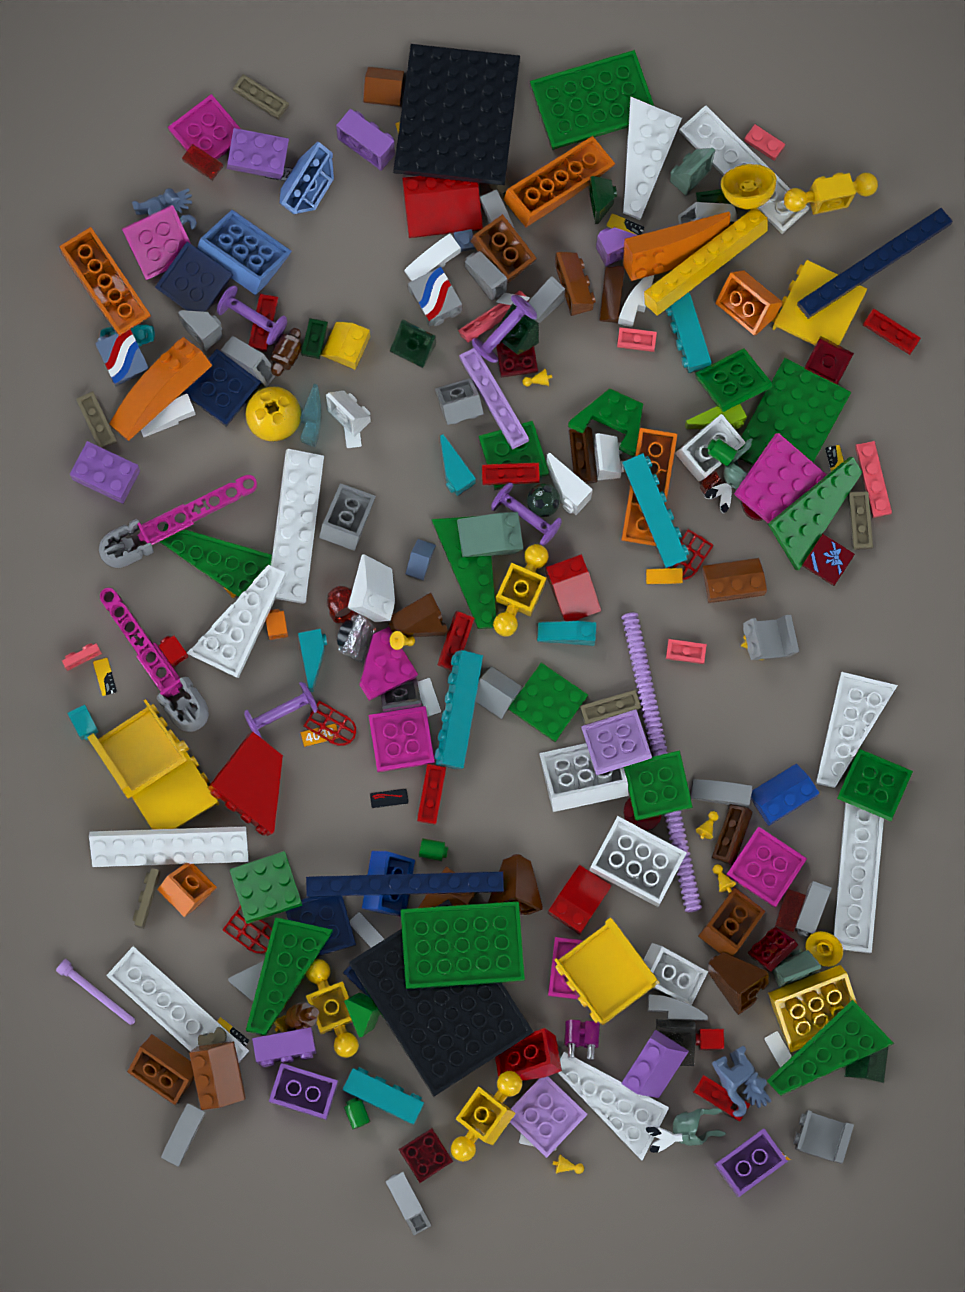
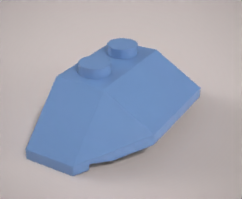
(308, 180)

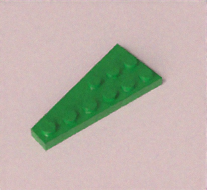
(808, 517)
(224, 562)
(472, 573)
(287, 959)
(838, 1044)

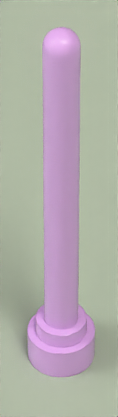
(66, 969)

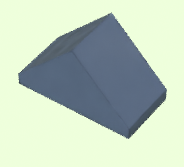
(420, 559)

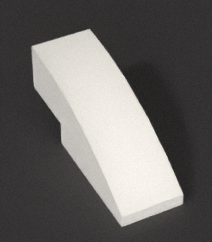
(434, 257)
(635, 302)
(176, 411)

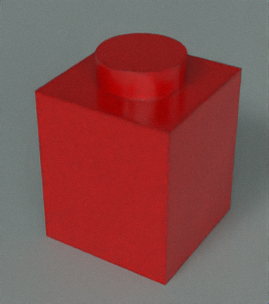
(173, 650)
(710, 1039)

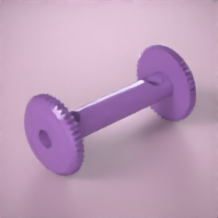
(228, 299)
(485, 349)
(526, 514)
(281, 710)

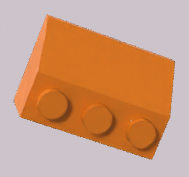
(748, 301)

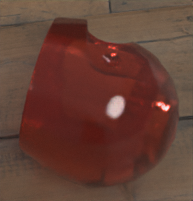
(338, 600)

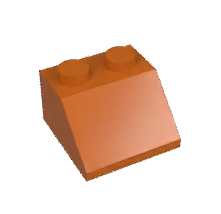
(186, 888)

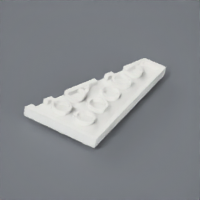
(648, 144)
(236, 630)
(852, 717)
(614, 1103)

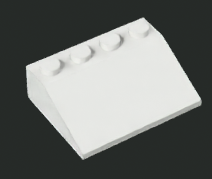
(573, 779)
(637, 861)

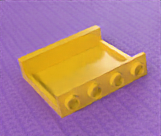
(831, 321)
(139, 750)
(176, 795)
(606, 972)

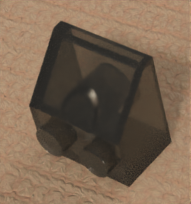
(682, 1033)

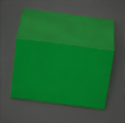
(362, 1012)

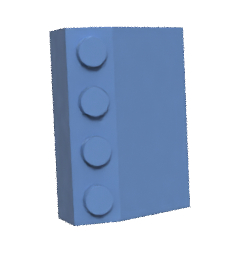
(244, 251)

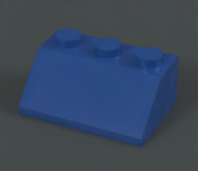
(783, 794)
(383, 864)

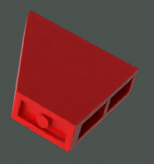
(251, 783)

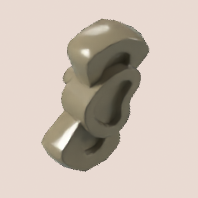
(218, 1036)

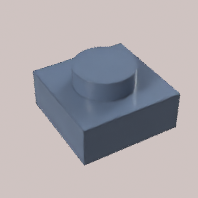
(463, 239)

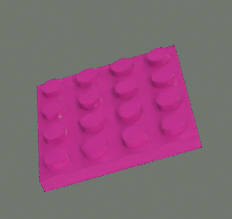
(778, 479)

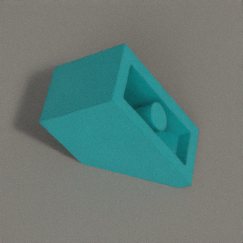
(83, 722)

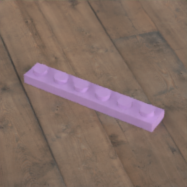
(494, 398)

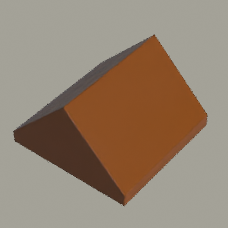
(383, 86)

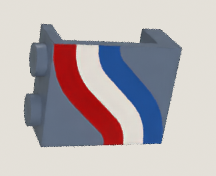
(122, 357)

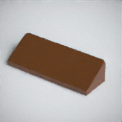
(612, 294)
(583, 455)
(732, 834)

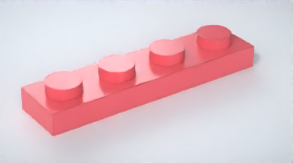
(485, 321)
(873, 479)

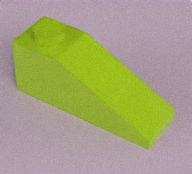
(735, 416)

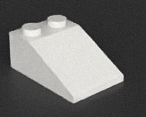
(347, 411)
(694, 452)
(572, 490)
(373, 590)
(676, 975)

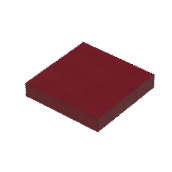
(828, 360)

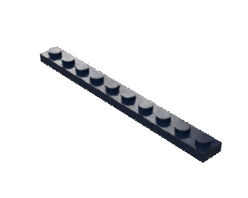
(874, 263)
(404, 884)

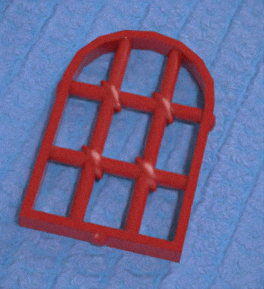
(695, 553)
(328, 718)
(242, 931)

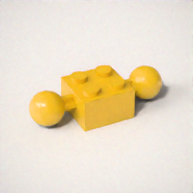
(831, 192)
(520, 590)
(332, 1008)
(485, 1116)

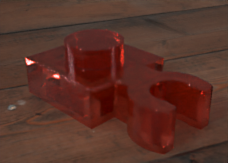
(710, 481)

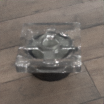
(355, 637)

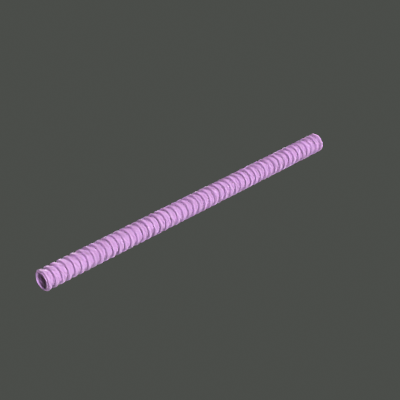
(658, 748)

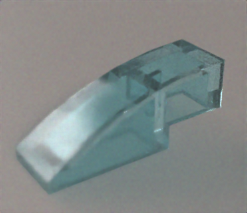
(311, 418)

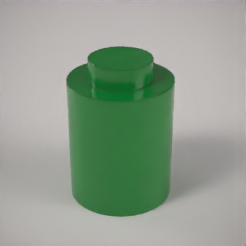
(721, 451)
(433, 849)
(356, 1113)

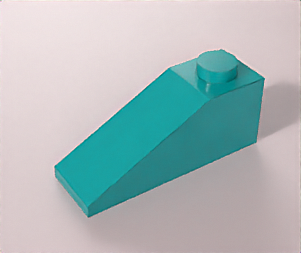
(457, 473)
(567, 632)
(312, 651)

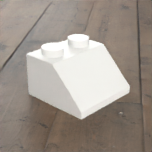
(607, 457)

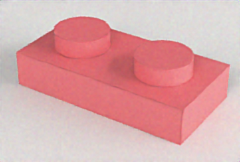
(764, 142)
(636, 339)
(686, 651)
(75, 659)

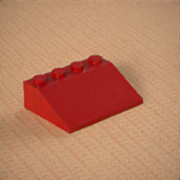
(441, 206)

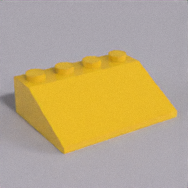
(810, 1004)

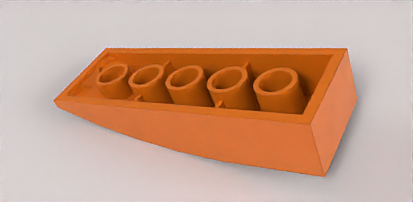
(557, 181)
(669, 247)
(104, 281)
(159, 387)
(660, 449)

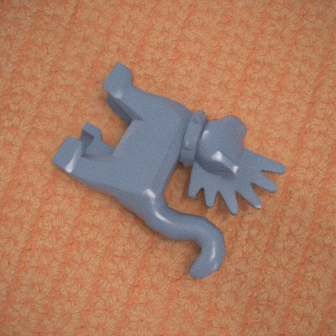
(162, 201)
(741, 1073)

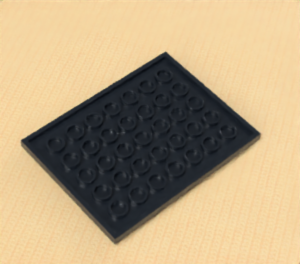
(457, 114)
(439, 1028)

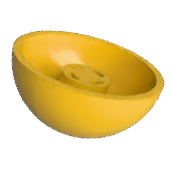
(748, 185)
(273, 423)

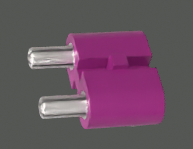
(581, 1034)

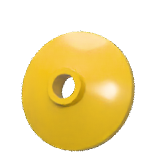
(825, 955)

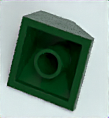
(601, 196)

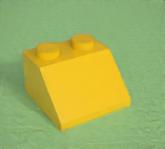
(346, 344)

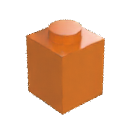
(276, 624)

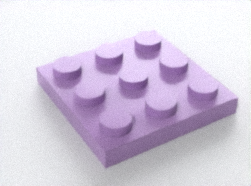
(616, 742)
(546, 1115)

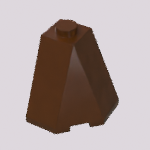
(419, 619)
(518, 885)
(737, 980)

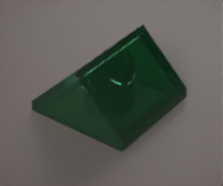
(523, 334)
(413, 343)
(869, 1068)

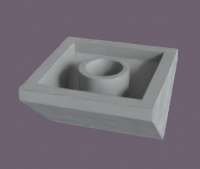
(496, 692)

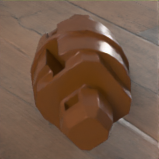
(286, 352)
(301, 1016)

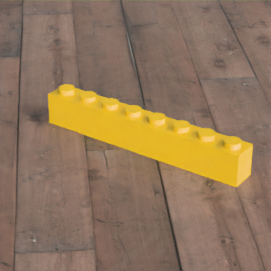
(705, 261)

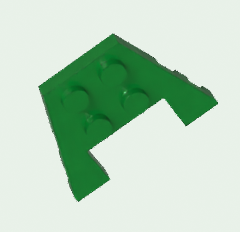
(615, 412)

